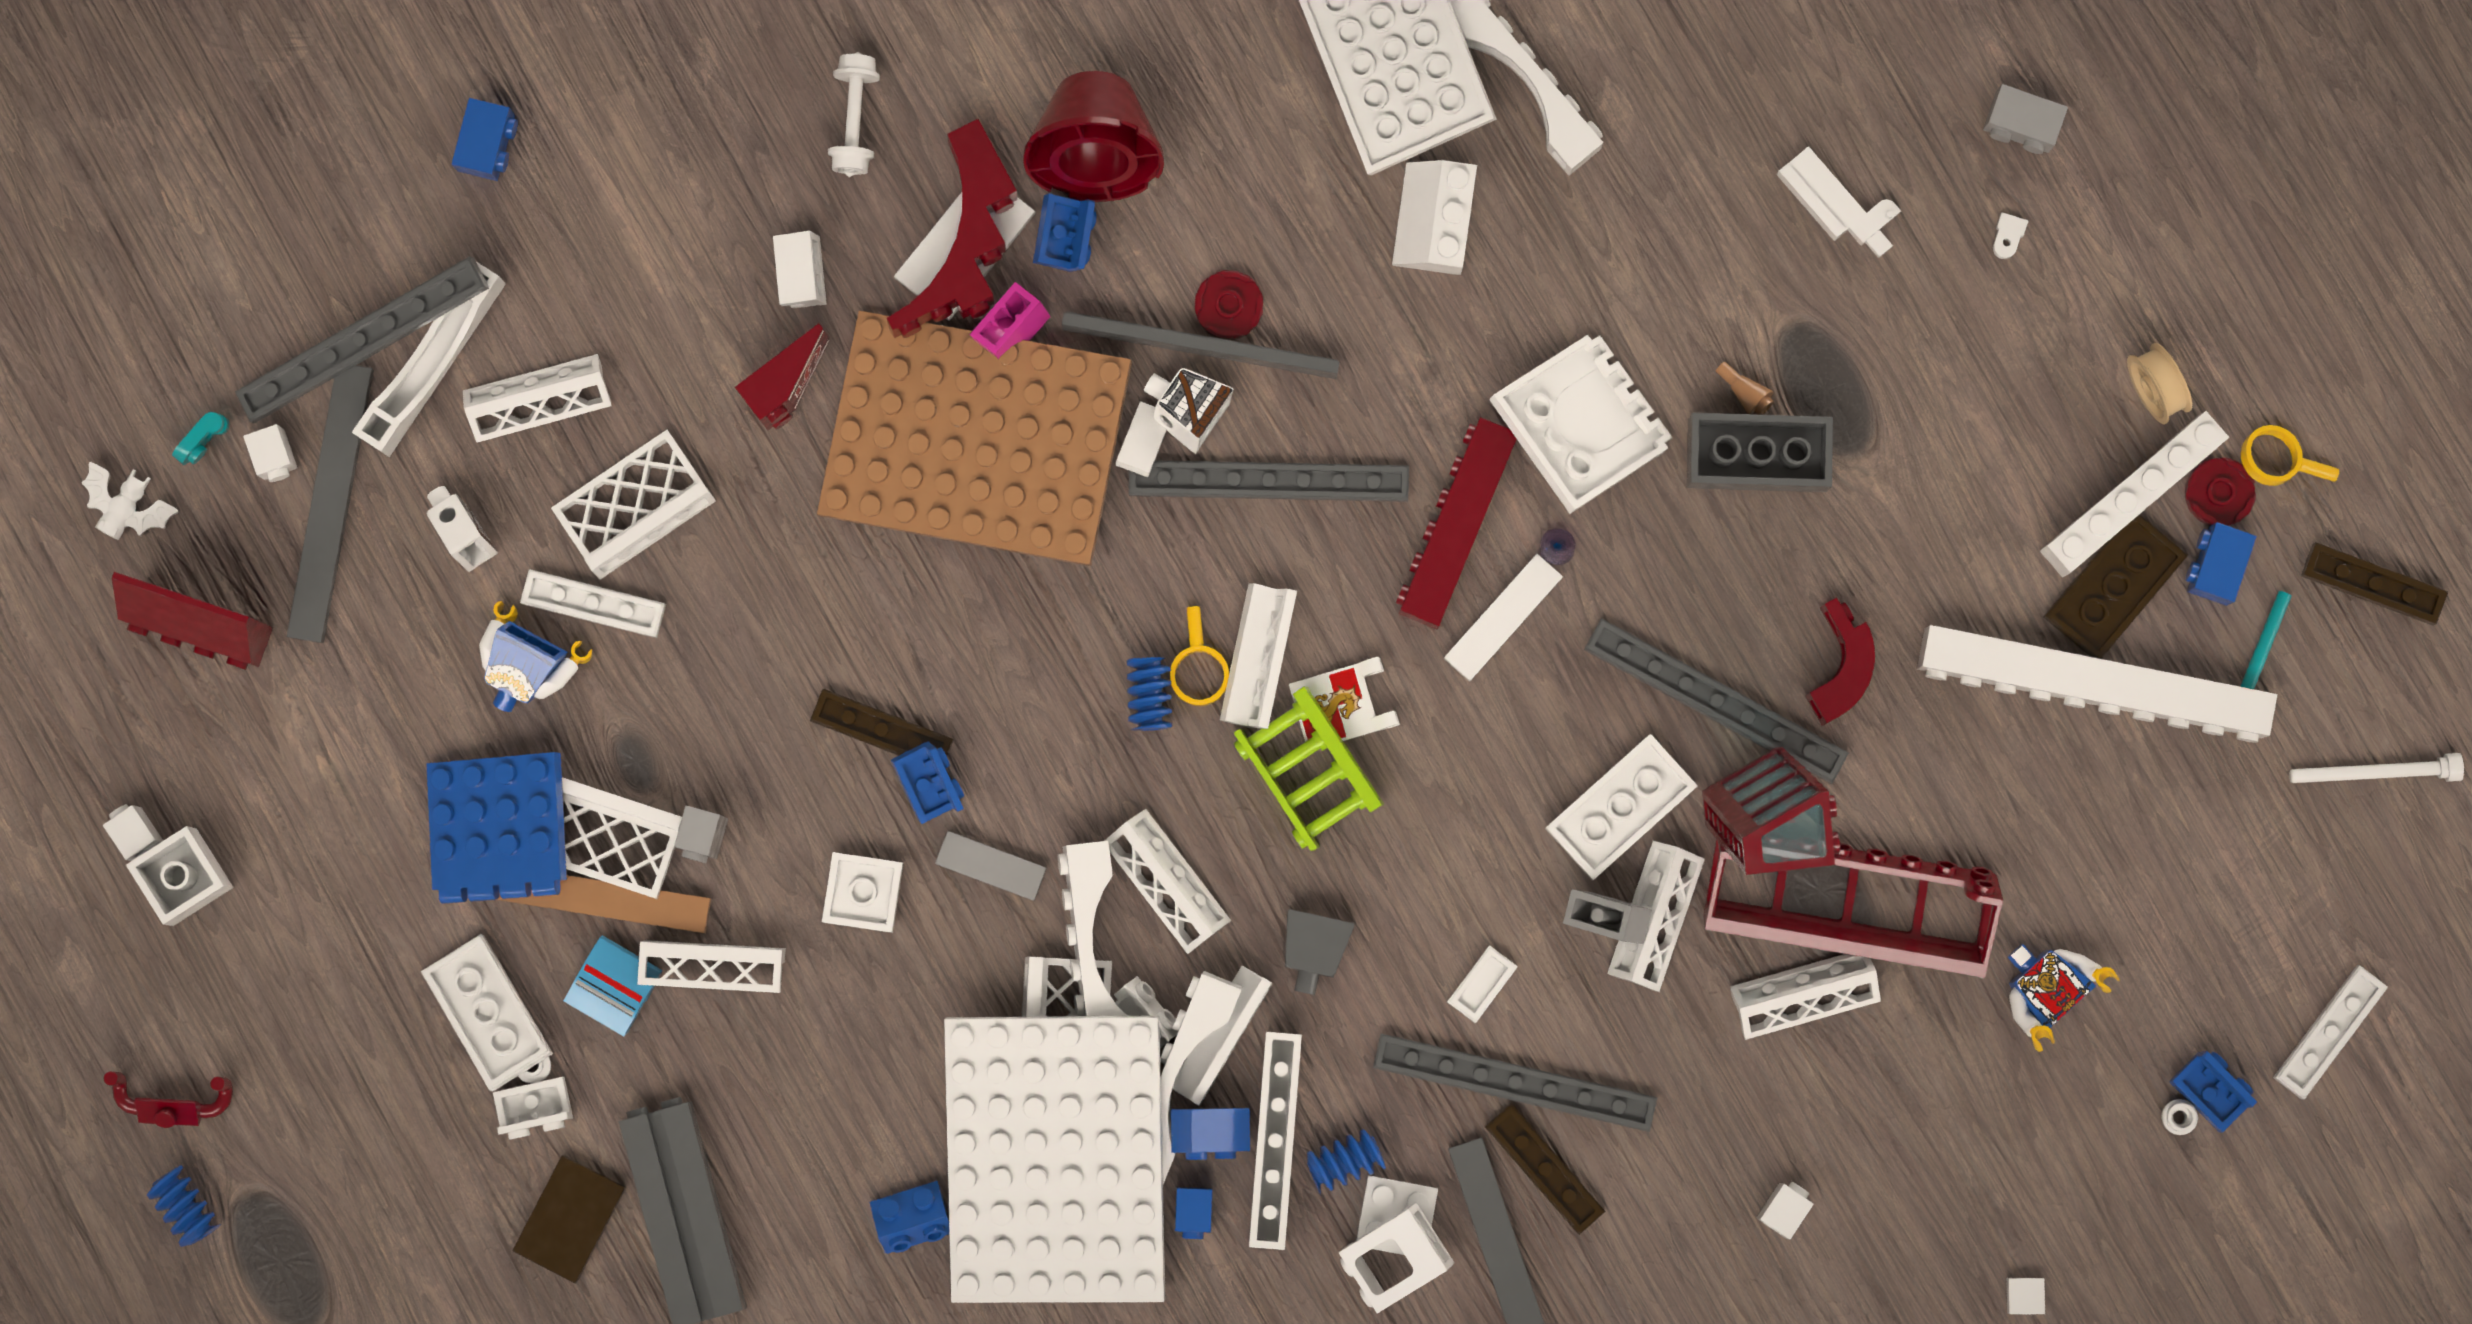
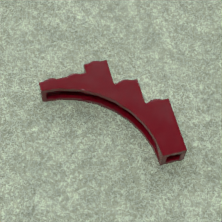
(978, 240)

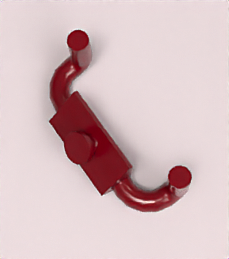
(169, 1111)

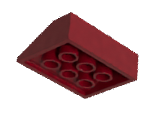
(189, 621)

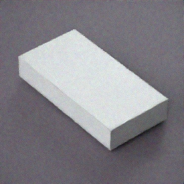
(1141, 442)
(1482, 984)

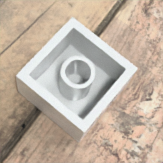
(179, 876)

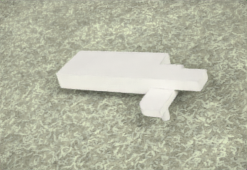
(1834, 205)

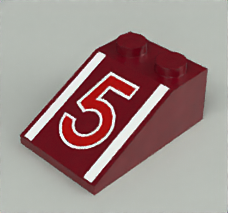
(781, 382)

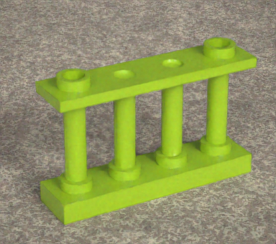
(1342, 767)

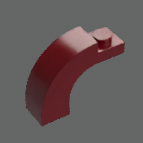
(1855, 665)

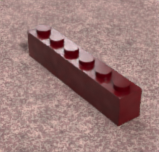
(1457, 524)

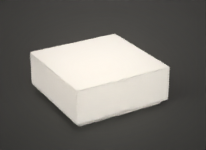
(2025, 1296)

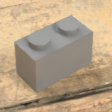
(2024, 119)
(700, 834)
(1607, 916)

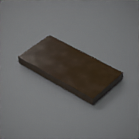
(2115, 587)

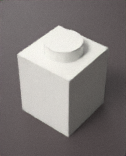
(270, 453)
(132, 831)
(1786, 1209)

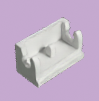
(799, 269)

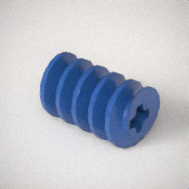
(1148, 694)
(1344, 1160)
(181, 1207)

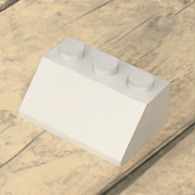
(1434, 216)

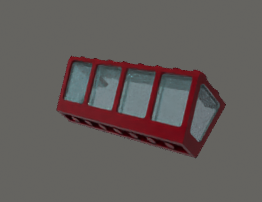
(1773, 816)

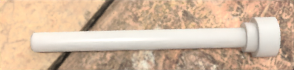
(2448, 767)

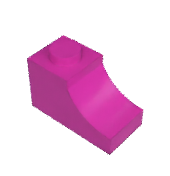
(1010, 321)

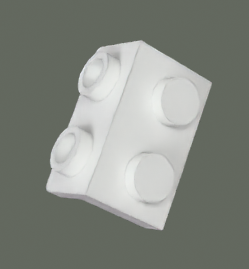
(533, 1106)

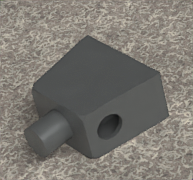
(1314, 947)

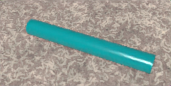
(2266, 640)

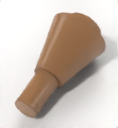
(1752, 395)

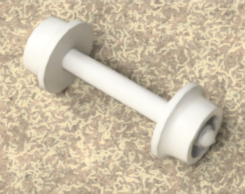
(855, 70)

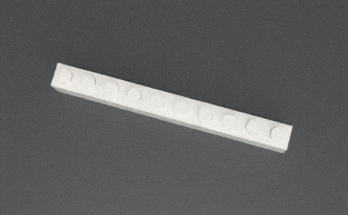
(2096, 682)

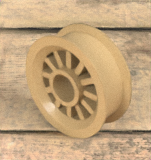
(2159, 383)

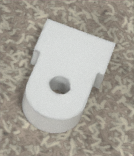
(2009, 229)

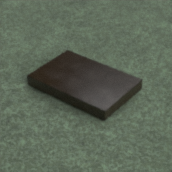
(569, 1219)

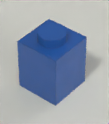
(1193, 1212)

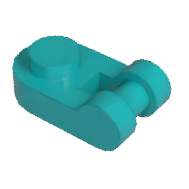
(192, 445)

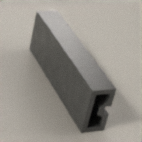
(682, 1212)

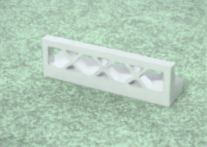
(534, 387)
(1258, 656)
(1171, 876)
(1655, 888)
(711, 952)
(1805, 987)
(1211, 1053)

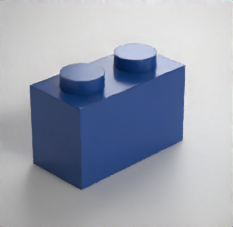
(484, 139)
(2220, 563)
(1210, 1131)

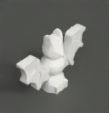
(121, 509)

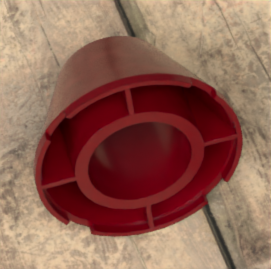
(1094, 141)

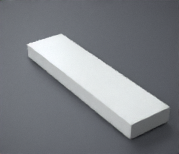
(593, 603)
(1503, 617)
(2330, 1032)

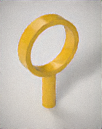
(2298, 462)
(1197, 645)

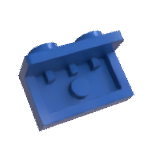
(1064, 233)
(927, 781)
(2213, 1089)
(910, 1217)

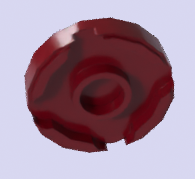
(1229, 305)
(2220, 492)

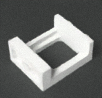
(1418, 1244)

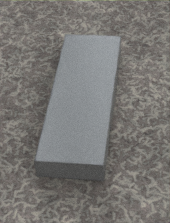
(990, 865)

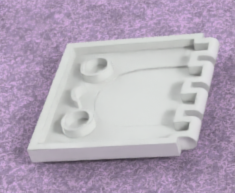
(1581, 422)

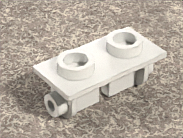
(1139, 998)

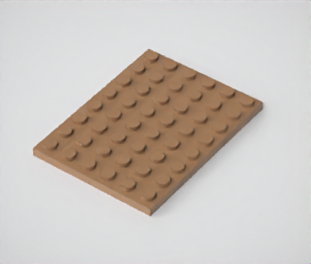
(975, 444)

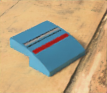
(609, 987)

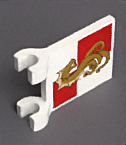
(1347, 700)

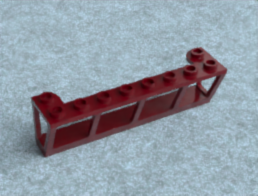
(1862, 939)

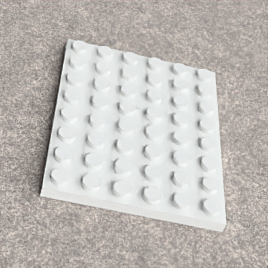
(1055, 1159)

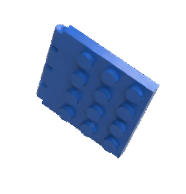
(496, 827)

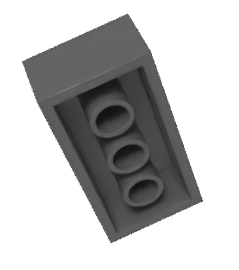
(1759, 452)

